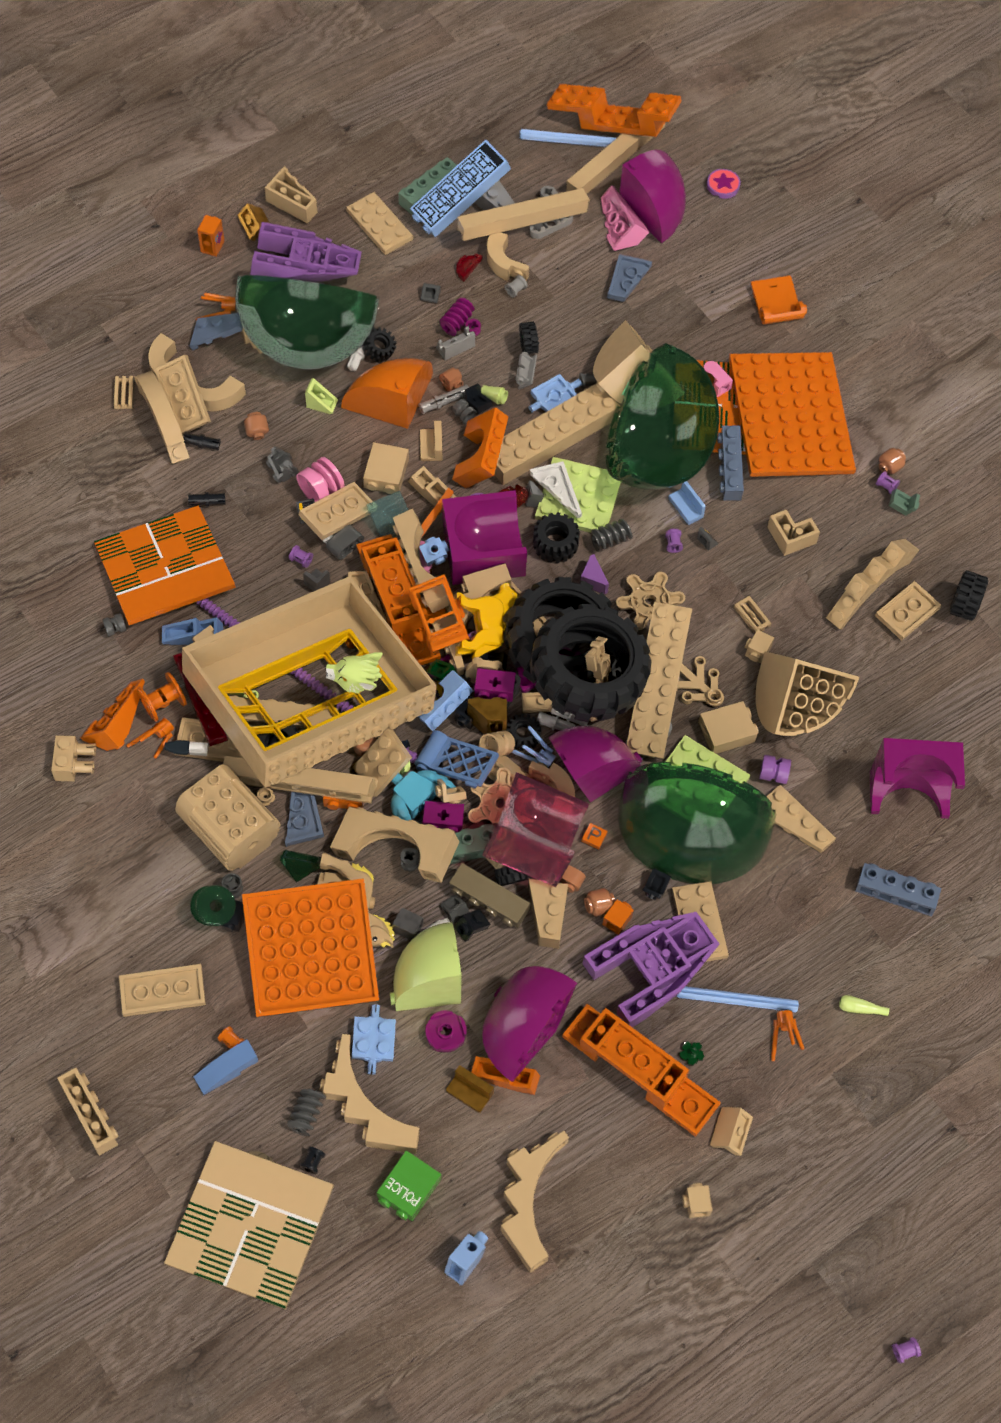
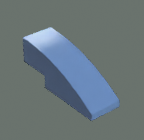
(184, 631)
(226, 1067)

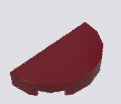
(467, 264)

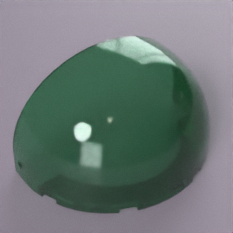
(304, 320)
(664, 422)
(694, 822)

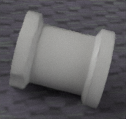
(516, 286)

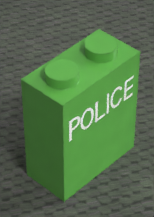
(408, 1186)

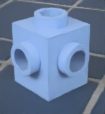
(434, 557)

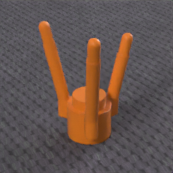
(227, 303)
(161, 729)
(786, 1023)

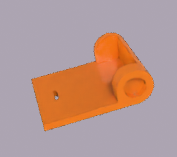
(777, 300)

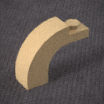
(499, 262)
(554, 777)

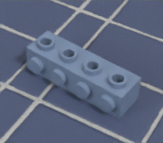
(731, 463)
(898, 889)

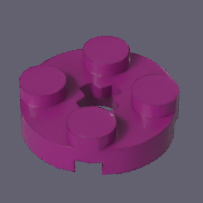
(441, 1042)

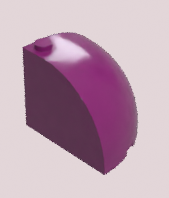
(654, 192)
(595, 758)
(525, 1017)

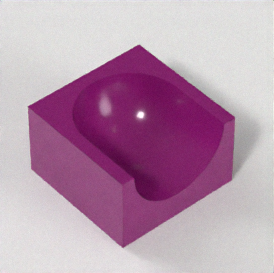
(483, 534)

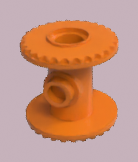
(162, 697)

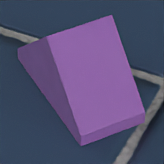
(594, 575)

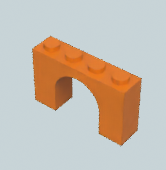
(489, 430)

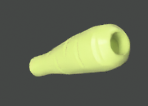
(857, 1005)

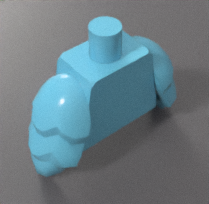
(413, 791)

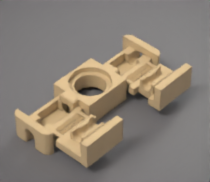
(598, 660)

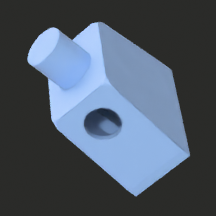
(466, 1257)

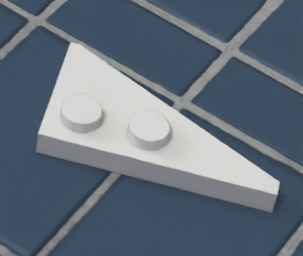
(558, 484)

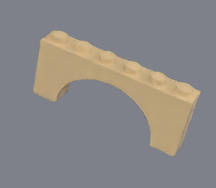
(364, 827)

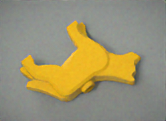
(488, 620)

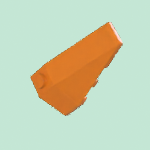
(116, 723)

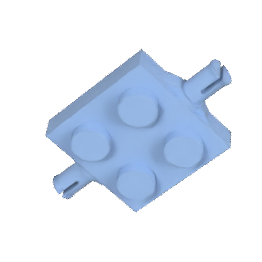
(553, 393)
(373, 1039)

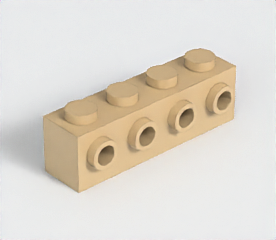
(87, 1111)

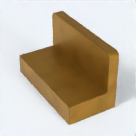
(251, 219)
(470, 1089)

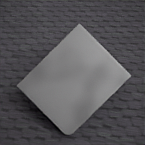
(316, 579)
(407, 924)

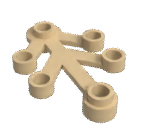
(697, 682)

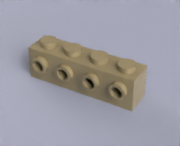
(489, 895)

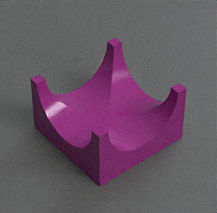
(918, 766)

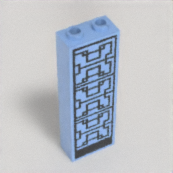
(460, 189)

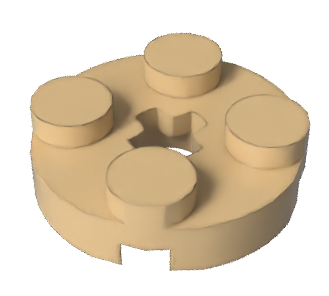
(477, 662)

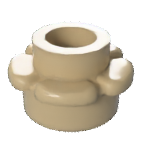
(265, 792)

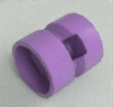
(775, 769)

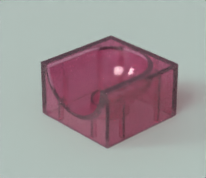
(535, 829)

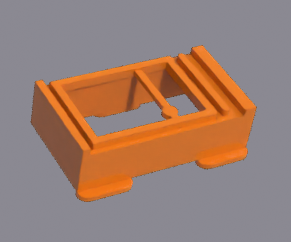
(446, 636)

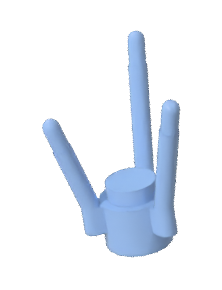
(545, 757)

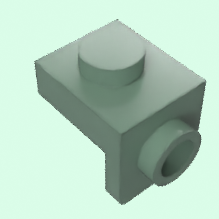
(904, 503)

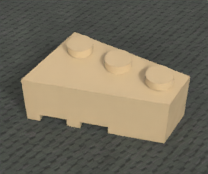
(290, 196)
(548, 911)

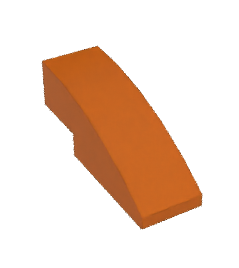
(525, 1082)

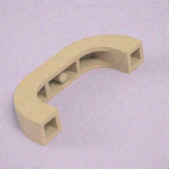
(214, 398)

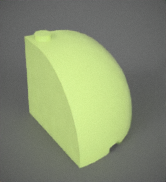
(428, 970)

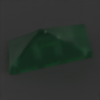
(299, 864)

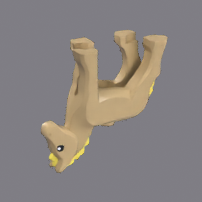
(380, 929)

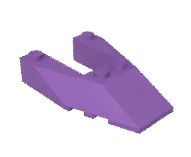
(309, 258)
(665, 954)

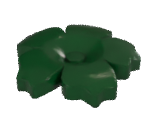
(691, 1053)

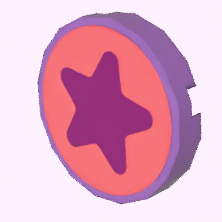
(723, 183)

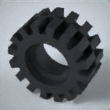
(528, 337)
(386, 339)
(522, 721)
(508, 876)

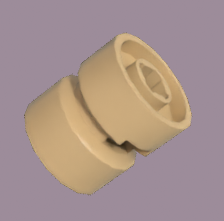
(499, 742)

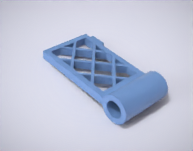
(437, 749)

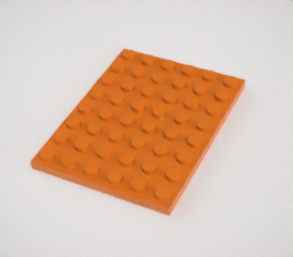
(791, 414)

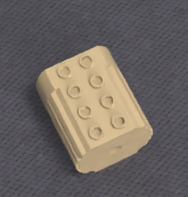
(228, 817)

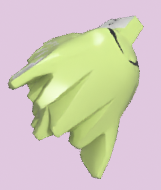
(358, 670)

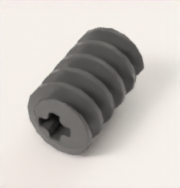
(609, 533)
(304, 1111)

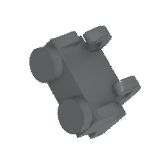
(281, 464)

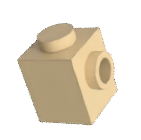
(758, 645)
(697, 1200)

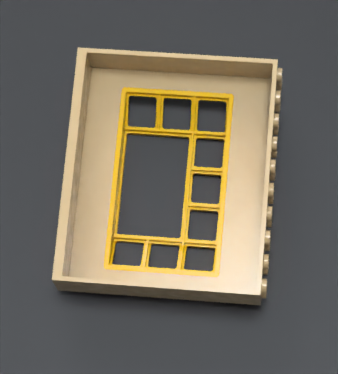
(288, 640)

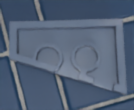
(627, 276)
(214, 327)
(304, 819)

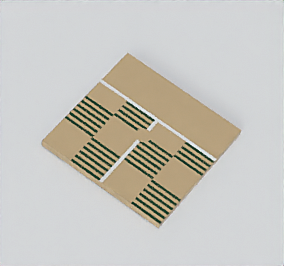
(249, 1225)

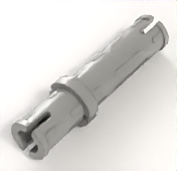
(426, 406)

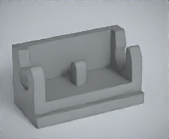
(456, 345)

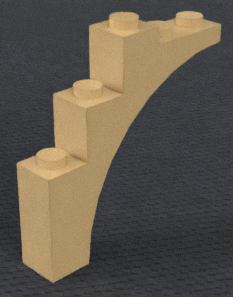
(862, 585)
(474, 586)
(381, 1130)
(521, 1228)

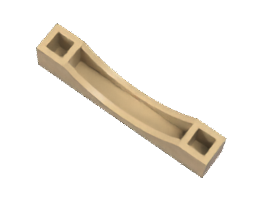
(411, 532)

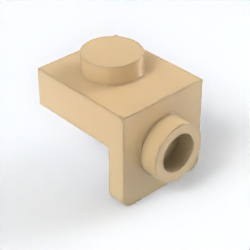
(450, 795)

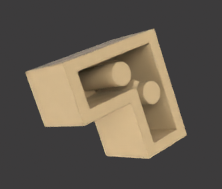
(792, 536)

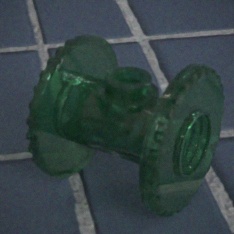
(224, 905)

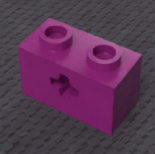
(502, 680)
(451, 812)

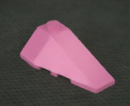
(623, 224)

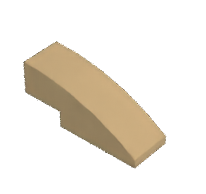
(428, 486)

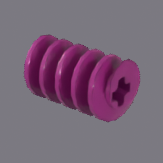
(456, 316)

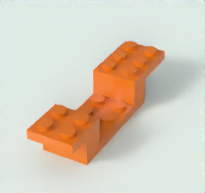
(597, 115)
(392, 578)
(645, 1064)

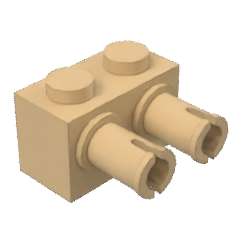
(65, 758)

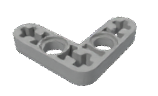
(546, 229)

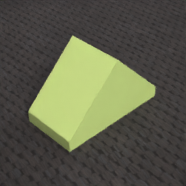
(319, 398)

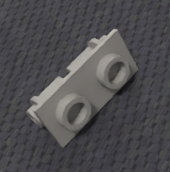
(526, 372)

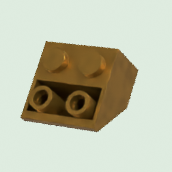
(488, 714)

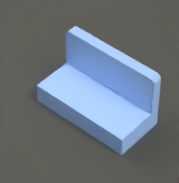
(688, 503)

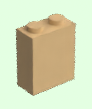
(386, 468)
(728, 727)

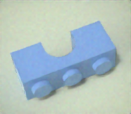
(455, 692)

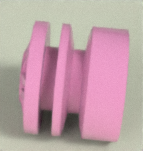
(320, 479)

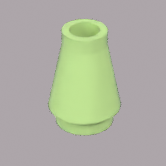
(495, 394)

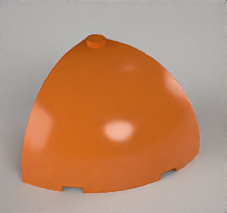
(390, 390)

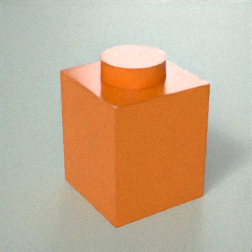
(618, 916)

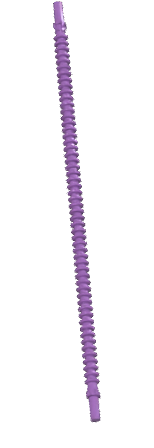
(224, 617)

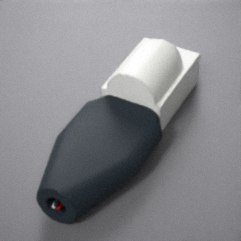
(184, 747)

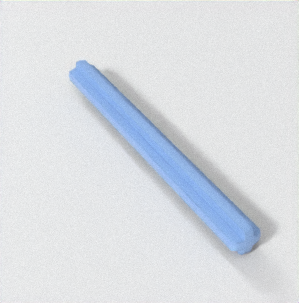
(566, 138)
(739, 999)

